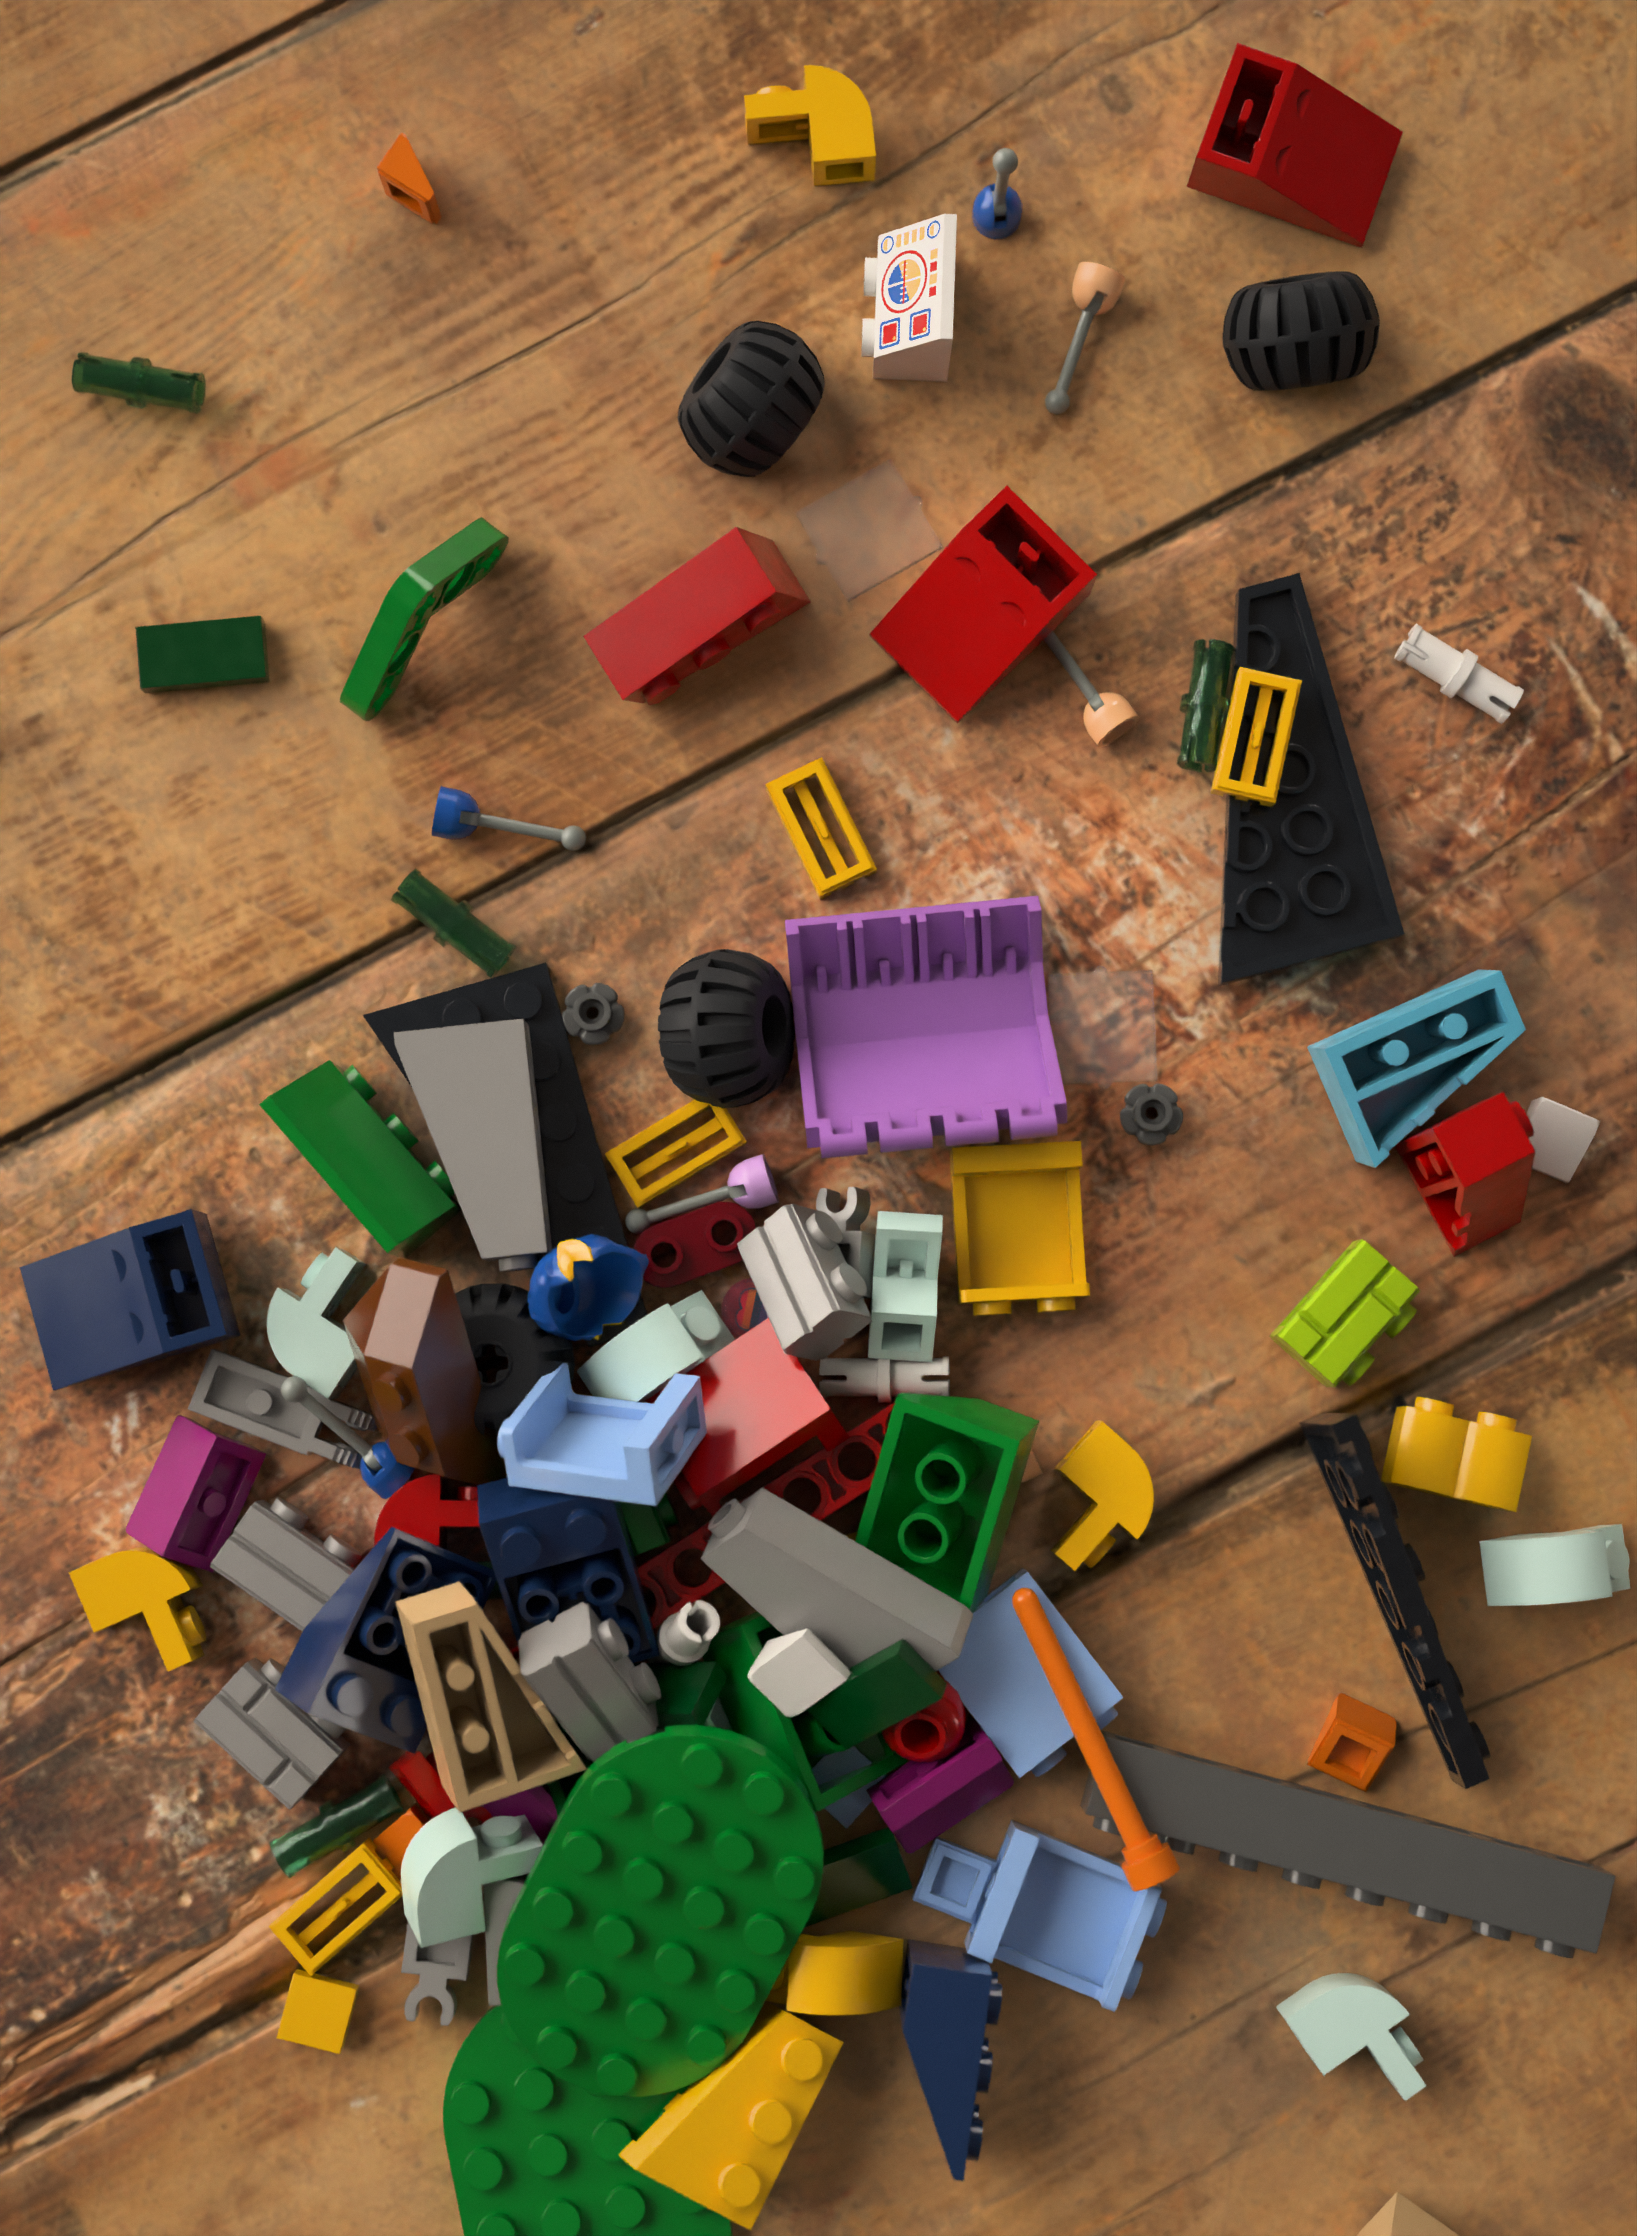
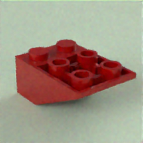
(1294, 148)
(984, 604)

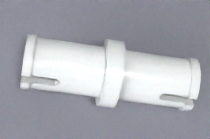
(1459, 673)
(883, 1377)
(687, 1634)

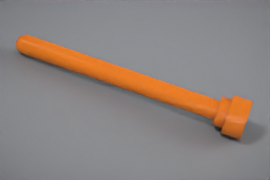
(1145, 1857)

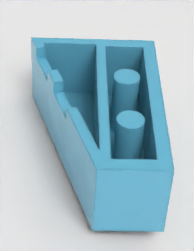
(1412, 1057)

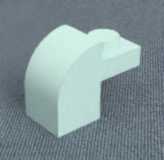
(905, 1286)
(302, 1328)
(655, 1348)
(1555, 1566)
(449, 1865)
(1351, 2012)

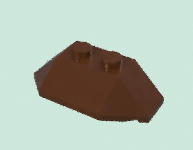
(422, 1373)

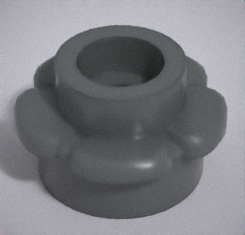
(593, 1030)
(1134, 1117)

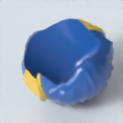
(585, 1287)

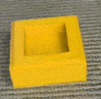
(318, 2011)

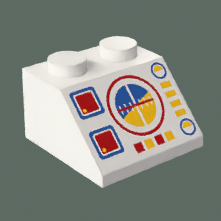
(913, 301)

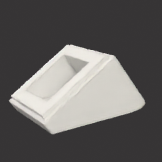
(1559, 1137)
(797, 1671)

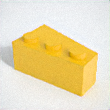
(740, 2121)

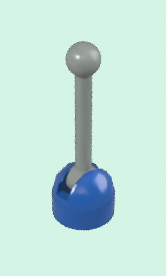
(998, 200)
(459, 816)
(377, 1463)

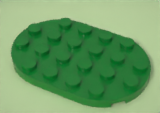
(660, 1911)
(546, 2153)

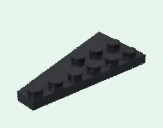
(1309, 869)
(574, 1167)
(1393, 1578)

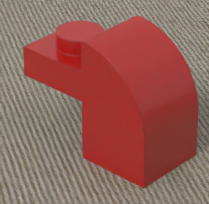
(426, 1511)

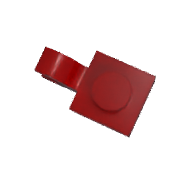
(422, 1781)

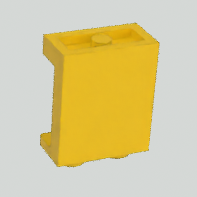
(1018, 1226)

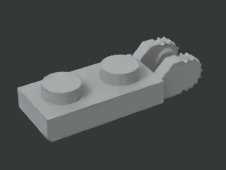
(253, 1402)

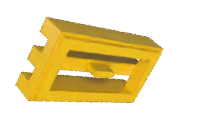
(1244, 788)
(843, 876)
(630, 1176)
(379, 1872)

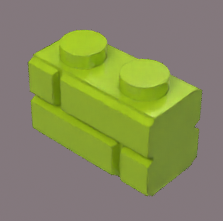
(1347, 1315)

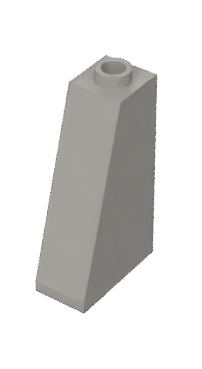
(485, 1123)
(823, 1581)

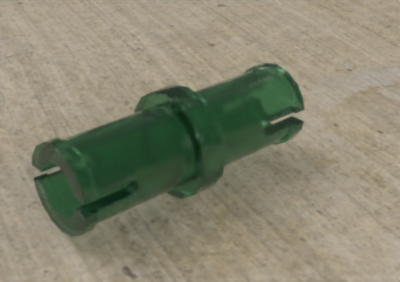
(138, 382)
(1205, 705)
(453, 923)
(336, 1826)

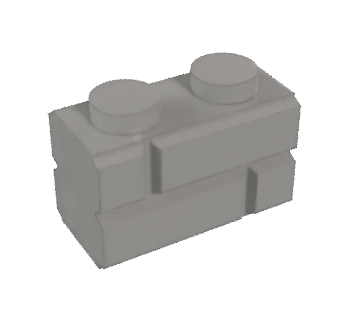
(805, 1281)
(284, 1562)
(589, 1681)
(270, 1733)

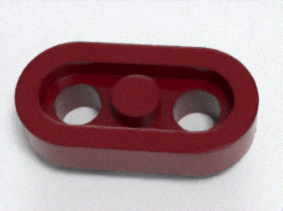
(694, 1244)

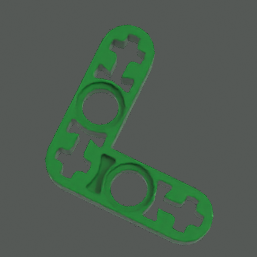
(408, 607)

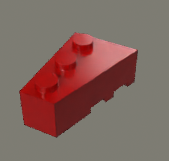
(696, 616)
(1473, 1170)

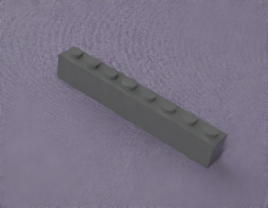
(1359, 1846)

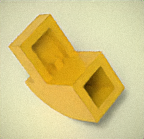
(827, 113)
(1117, 1486)
(146, 1584)
(841, 1974)

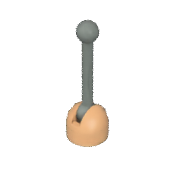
(1094, 293)
(1107, 713)

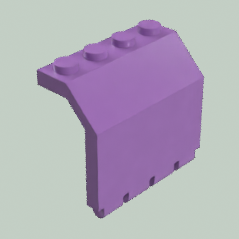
(924, 1027)

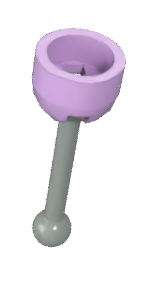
(748, 1185)

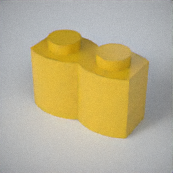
(1455, 1456)

